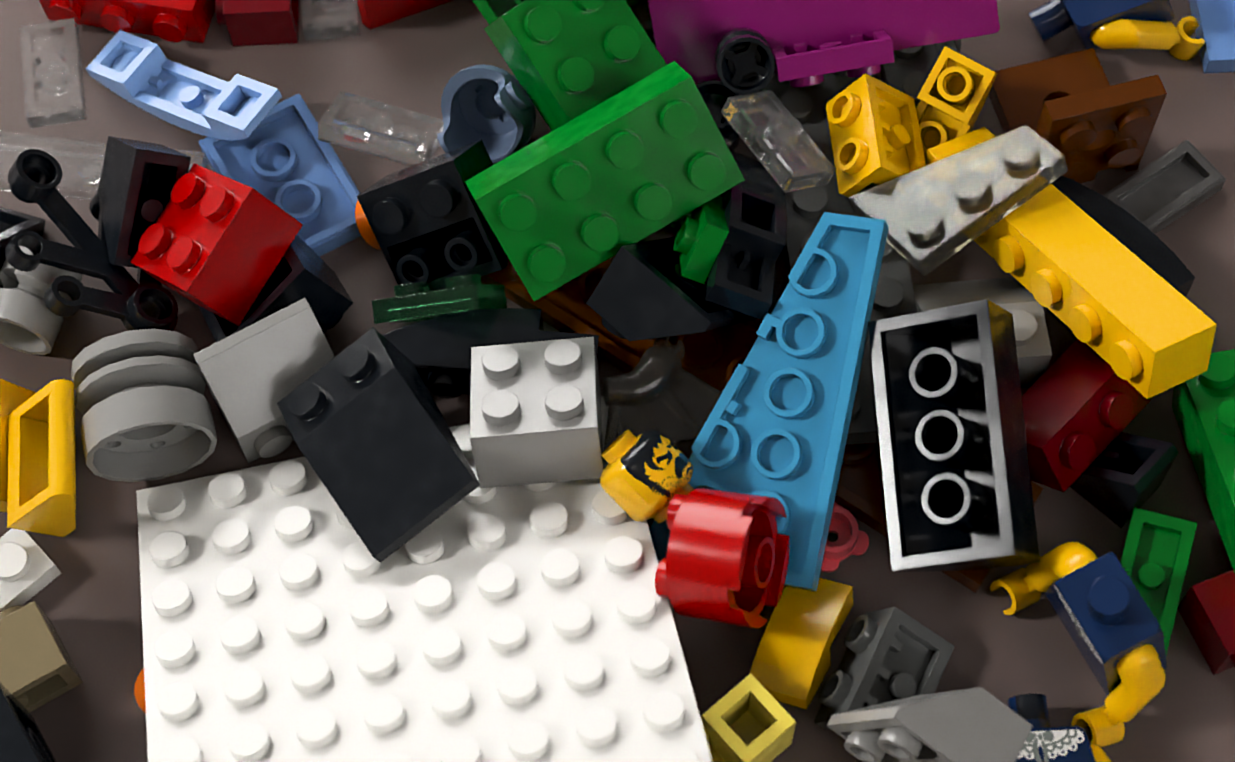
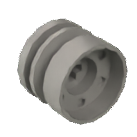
(142, 406)

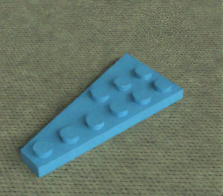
(793, 398)

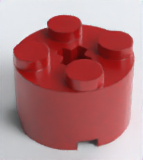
(723, 556)

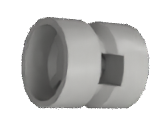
(24, 317)

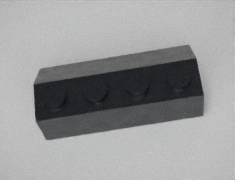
(953, 439)

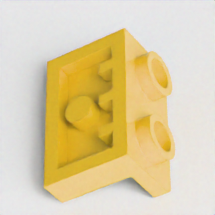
(873, 134)

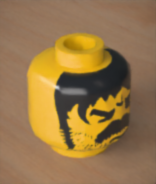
(645, 474)

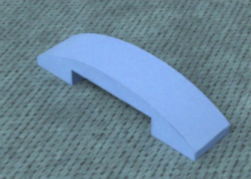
(181, 94)

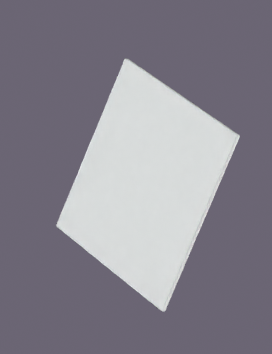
(484, 638)

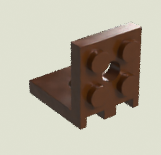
(1079, 111)

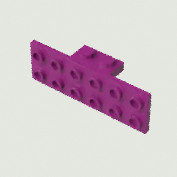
(814, 34)

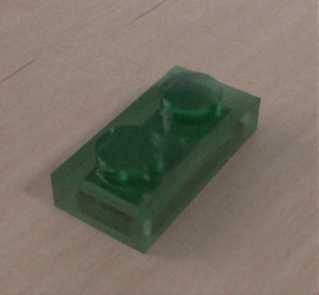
(417, 303)

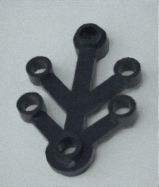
(137, 304)

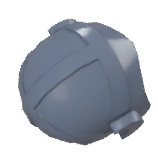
(487, 107)

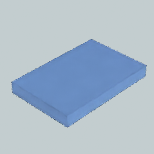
(293, 172)

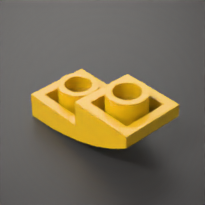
(952, 98)
(798, 641)

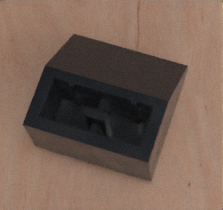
(431, 220)

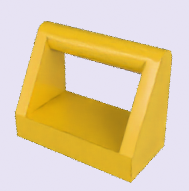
(43, 462)

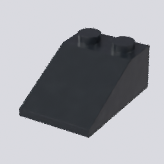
(378, 443)

